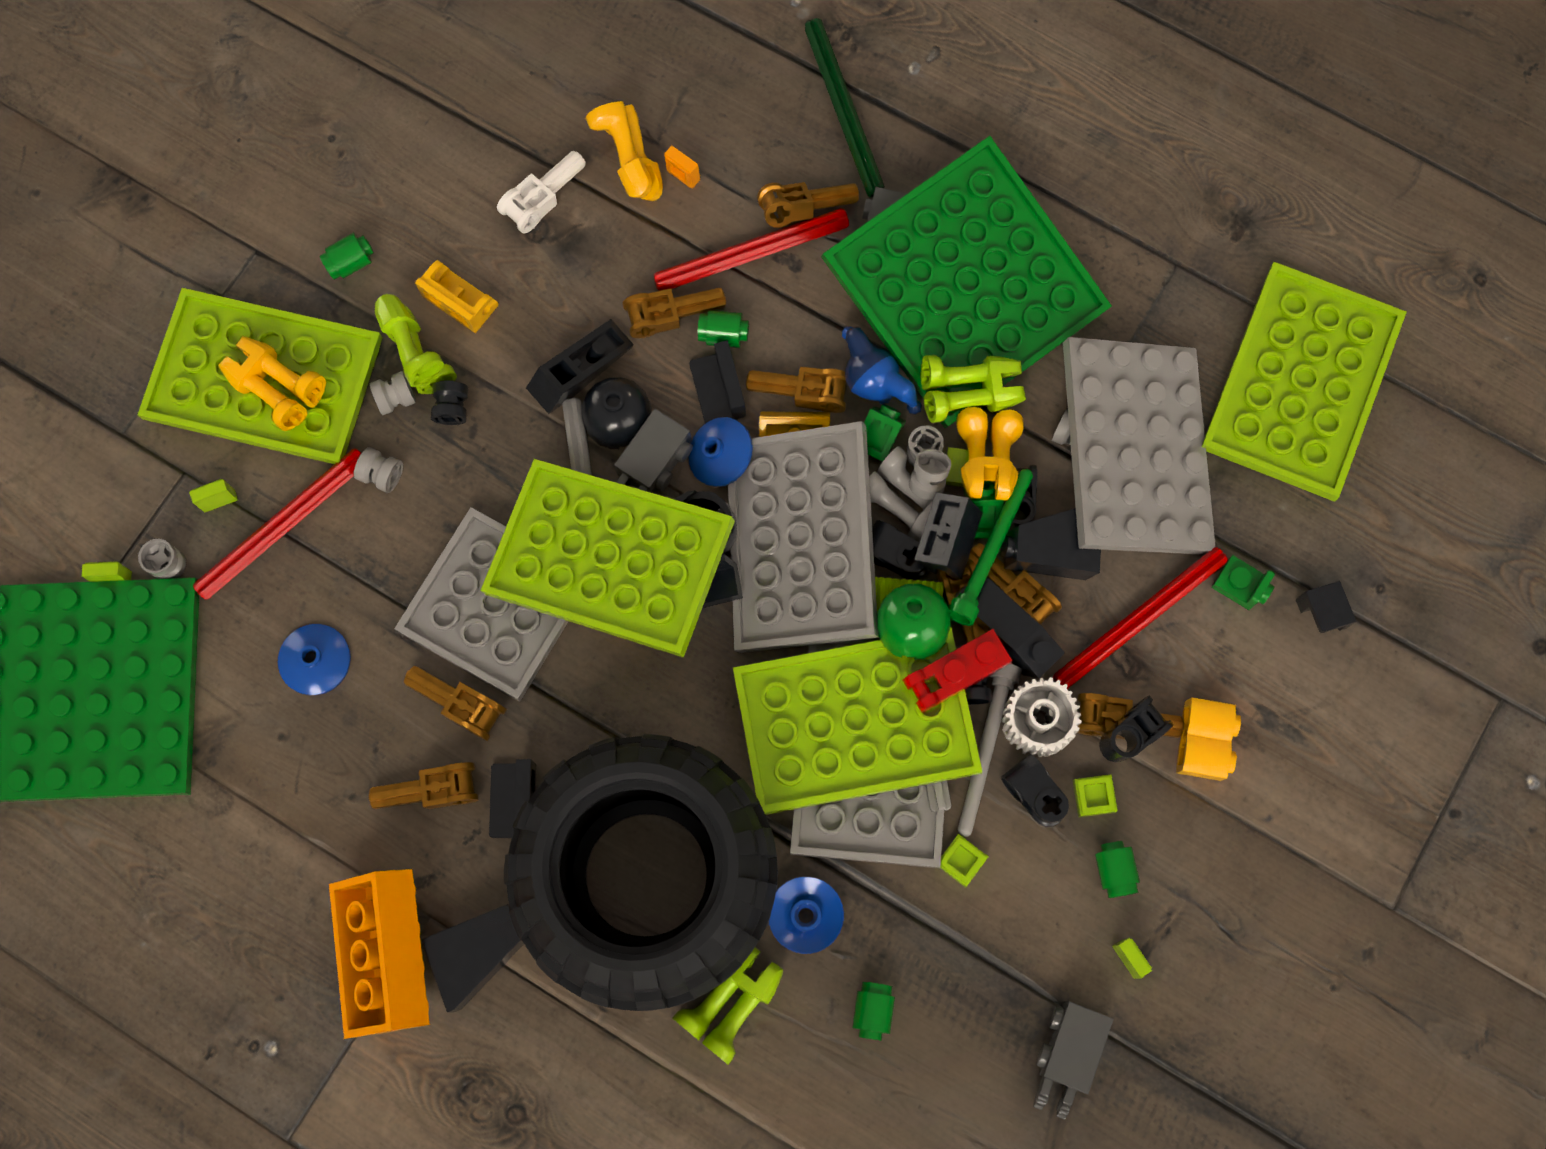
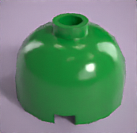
(913, 621)

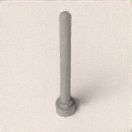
(1003, 681)

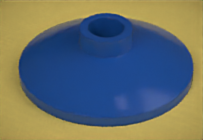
(730, 457)
(325, 671)
(826, 909)

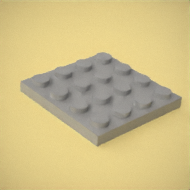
(473, 630)

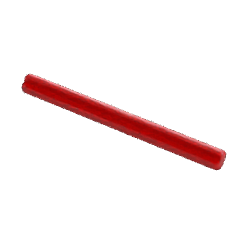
(751, 250)
(277, 526)
(1141, 617)

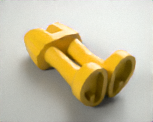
(637, 173)
(263, 361)
(1004, 431)

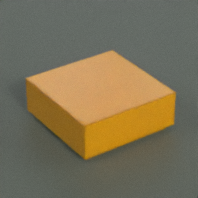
(682, 167)

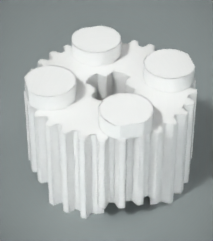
(1060, 712)

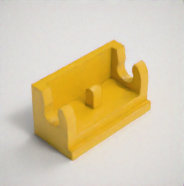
(456, 296)

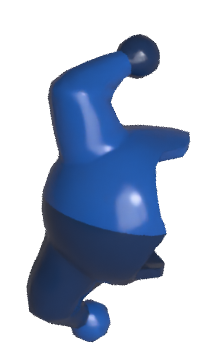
(875, 373)

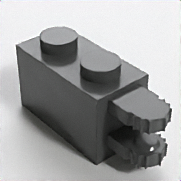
(654, 453)
(1071, 1054)

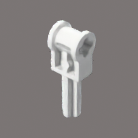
(536, 197)

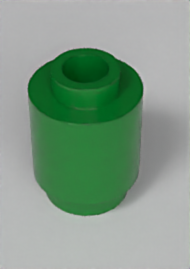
(347, 256)
(723, 326)
(1117, 869)
(873, 1010)

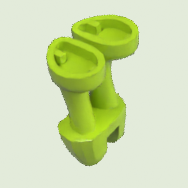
(403, 328)
(990, 373)
(721, 1038)

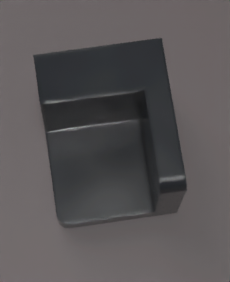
(1328, 607)

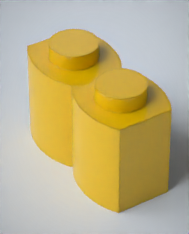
(1207, 739)

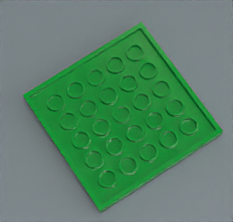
(966, 272)
(97, 689)

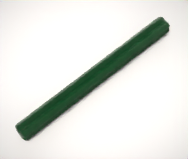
(843, 106)

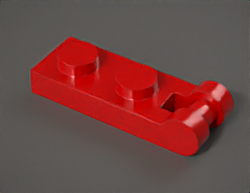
(958, 670)

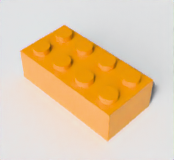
(378, 953)

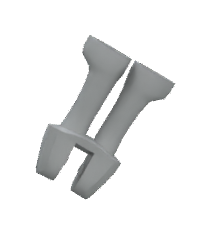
(894, 471)

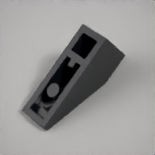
(578, 366)
(1020, 634)

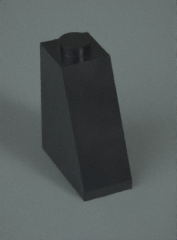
(1050, 548)
(470, 955)

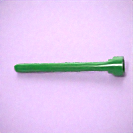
(965, 607)

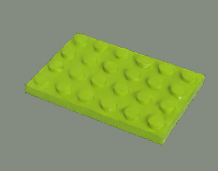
(1304, 381)
(196, 396)
(608, 557)
(848, 727)

